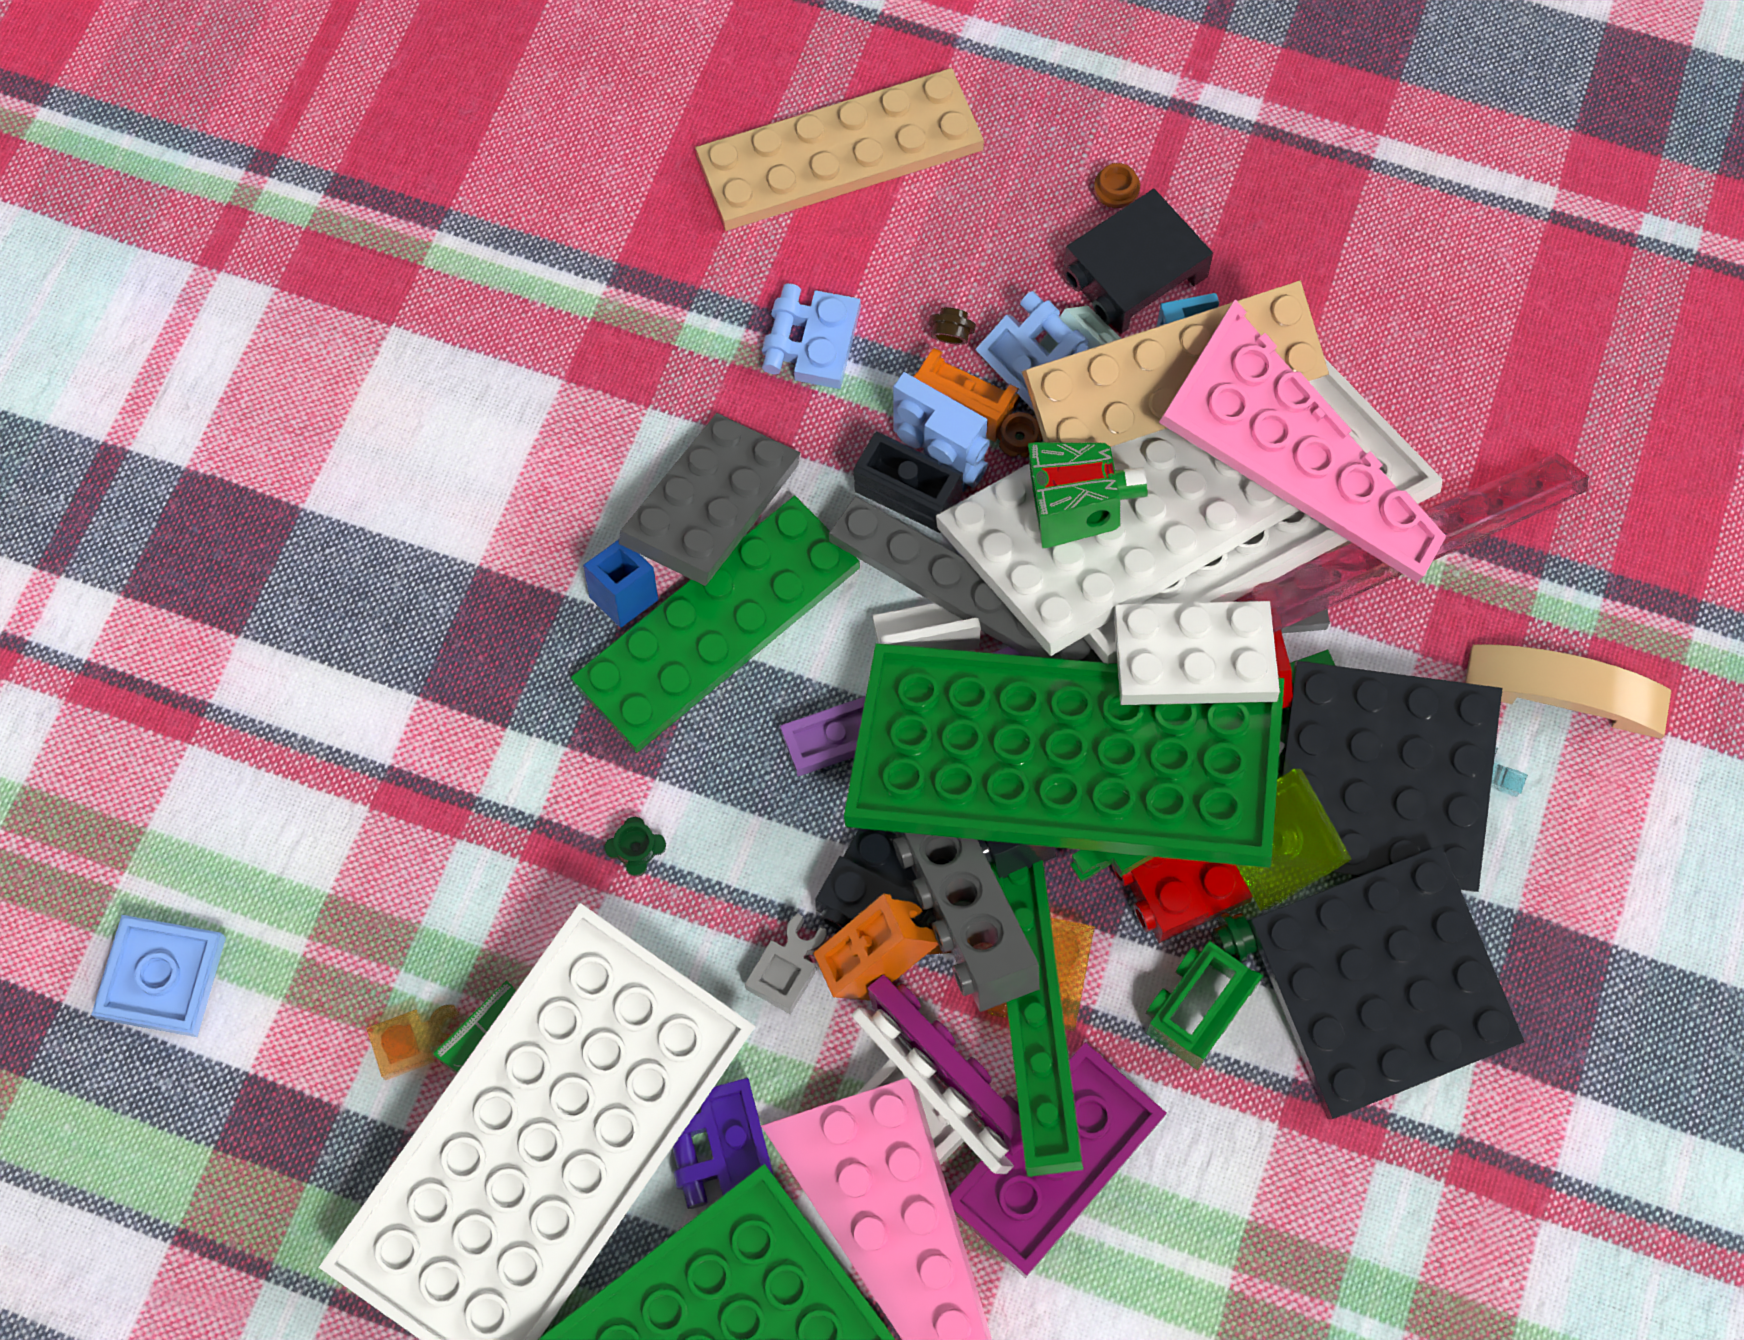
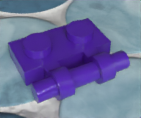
(734, 1139)

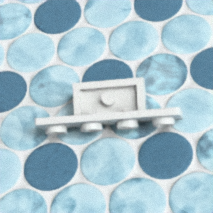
(944, 1109)

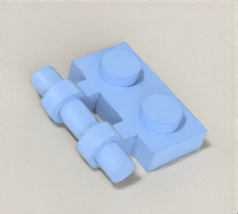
(826, 338)
(1014, 346)

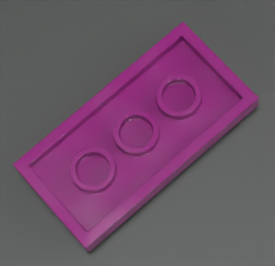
(1029, 1215)

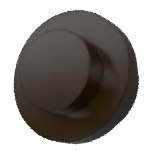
(951, 326)

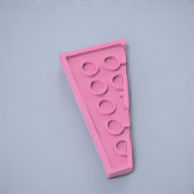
(1287, 438)
(887, 1204)

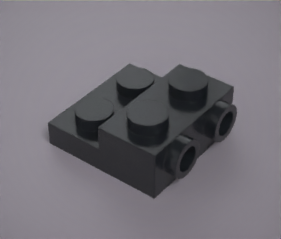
(862, 876)

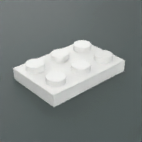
(1196, 653)

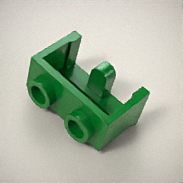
(1196, 1047)

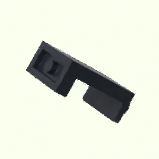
(1135, 259)

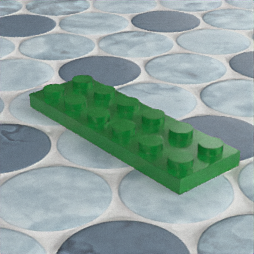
(714, 629)

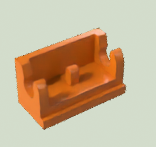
(969, 391)
(873, 945)

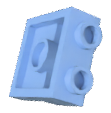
(941, 427)

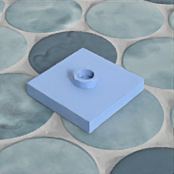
(159, 976)

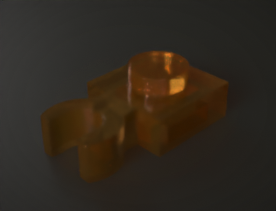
(406, 1041)

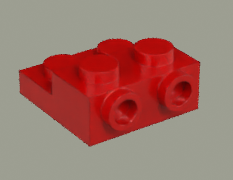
(1183, 893)

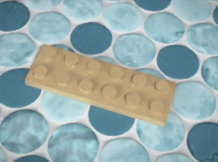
(839, 149)
(1129, 383)

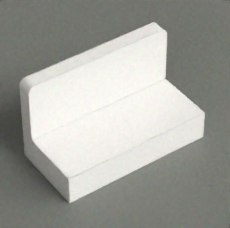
(928, 628)

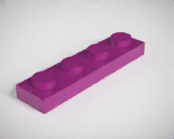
(952, 1069)

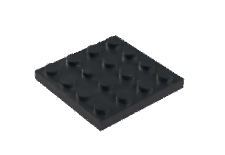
(1396, 763)
(1385, 982)

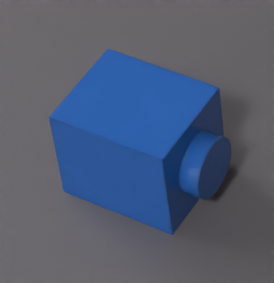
(621, 583)

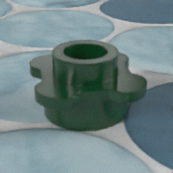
(635, 831)

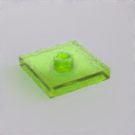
(1303, 844)

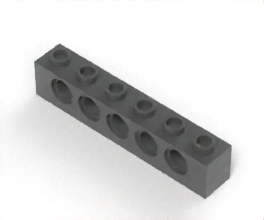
(988, 974)

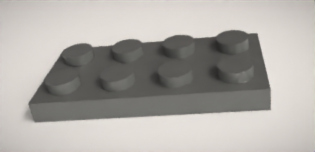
(709, 499)

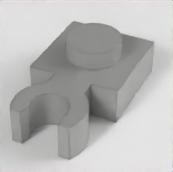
(784, 971)

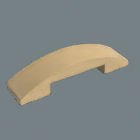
(1572, 684)

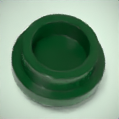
(1235, 936)

